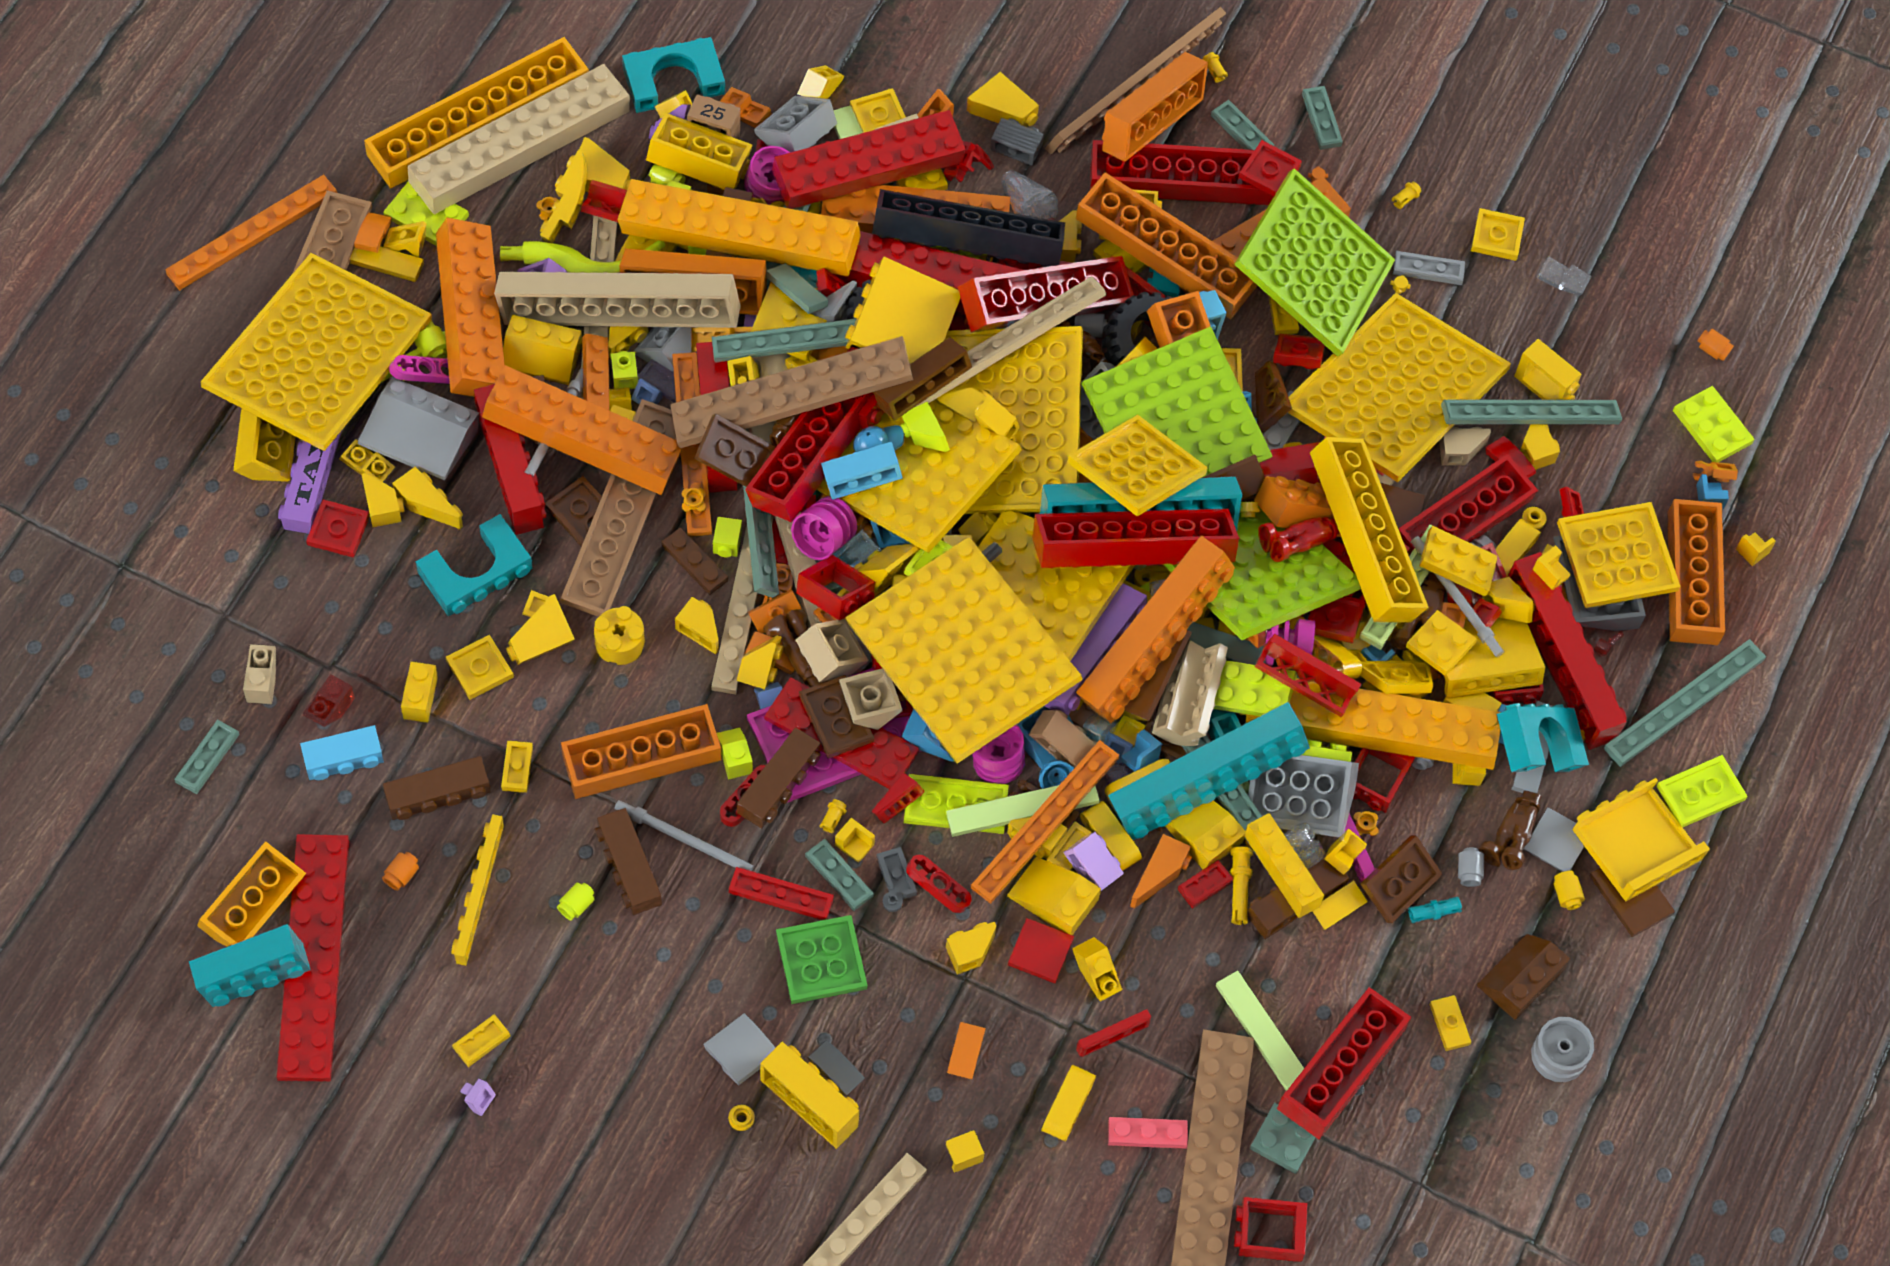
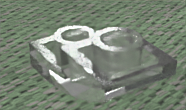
(1566, 279)

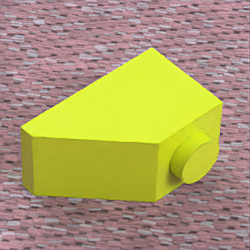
(924, 428)
(735, 753)

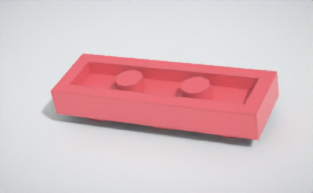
(1148, 1132)

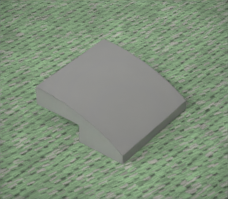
(1555, 841)
(740, 1048)

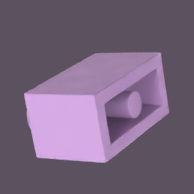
(1094, 860)

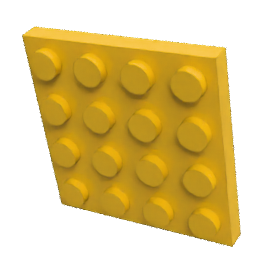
(1137, 465)
(1618, 555)

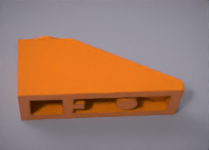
(1163, 868)

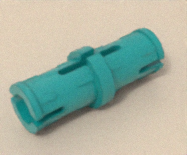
(1435, 909)

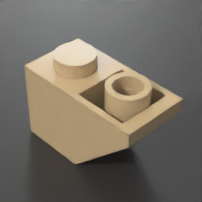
(1461, 445)
(260, 674)

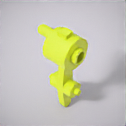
(429, 343)

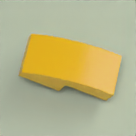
(365, 461)
(1340, 905)

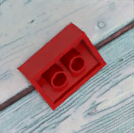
(1292, 463)

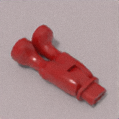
(1297, 537)

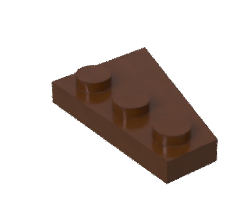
(1271, 396)

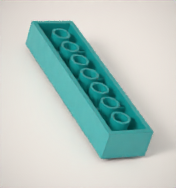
(1088, 497)
(1209, 771)

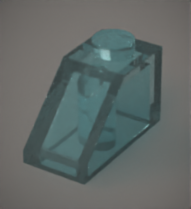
(857, 549)
(1098, 728)

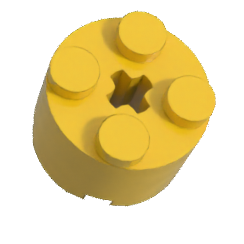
(619, 635)

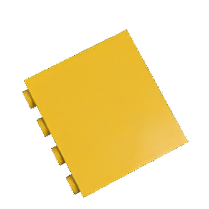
(903, 305)
(1484, 672)
(1637, 840)

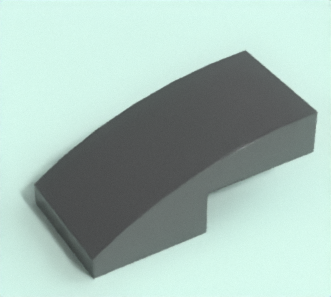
(836, 1067)

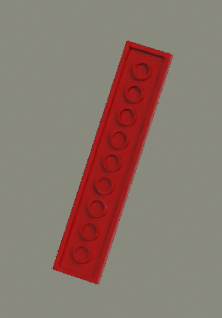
(318, 922)

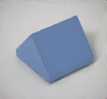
(647, 392)
(768, 695)
(1119, 745)

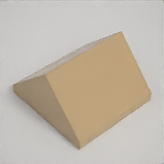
(871, 698)

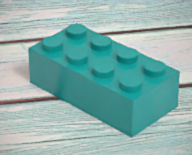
(249, 966)

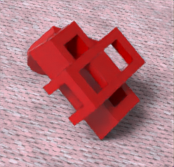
(973, 153)

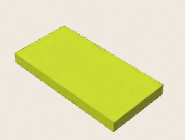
(948, 794)

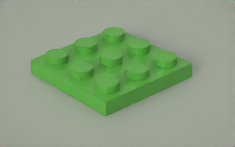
(821, 959)

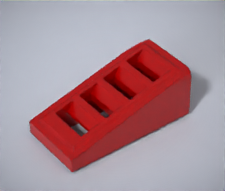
(898, 798)

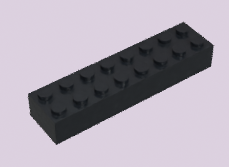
(969, 228)

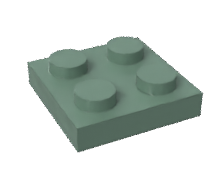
(1282, 1140)

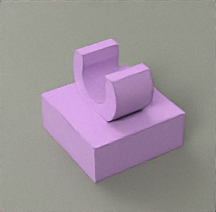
(478, 1096)

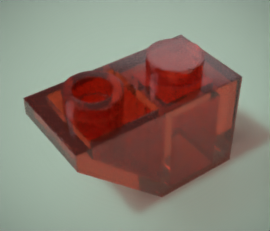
(330, 701)

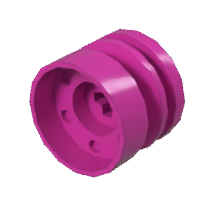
(760, 171)
(824, 528)
(1300, 636)
(1001, 758)

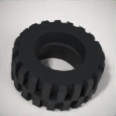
(1118, 330)

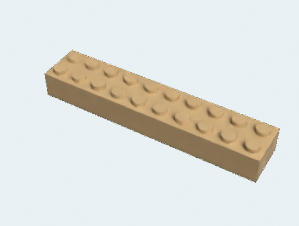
(518, 138)
(619, 299)

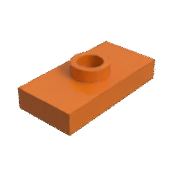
(777, 606)

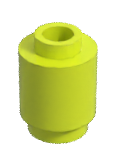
(662, 175)
(576, 901)

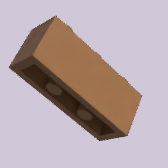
(1061, 737)

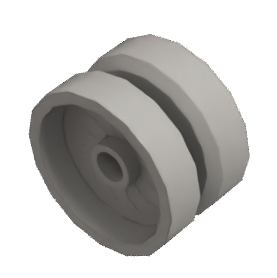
(1562, 1049)

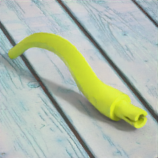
(563, 255)

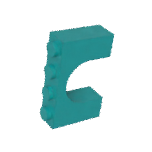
(696, 55)
(458, 592)
(1559, 727)

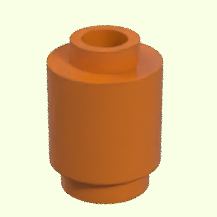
(1715, 344)
(400, 870)

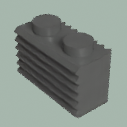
(1017, 141)

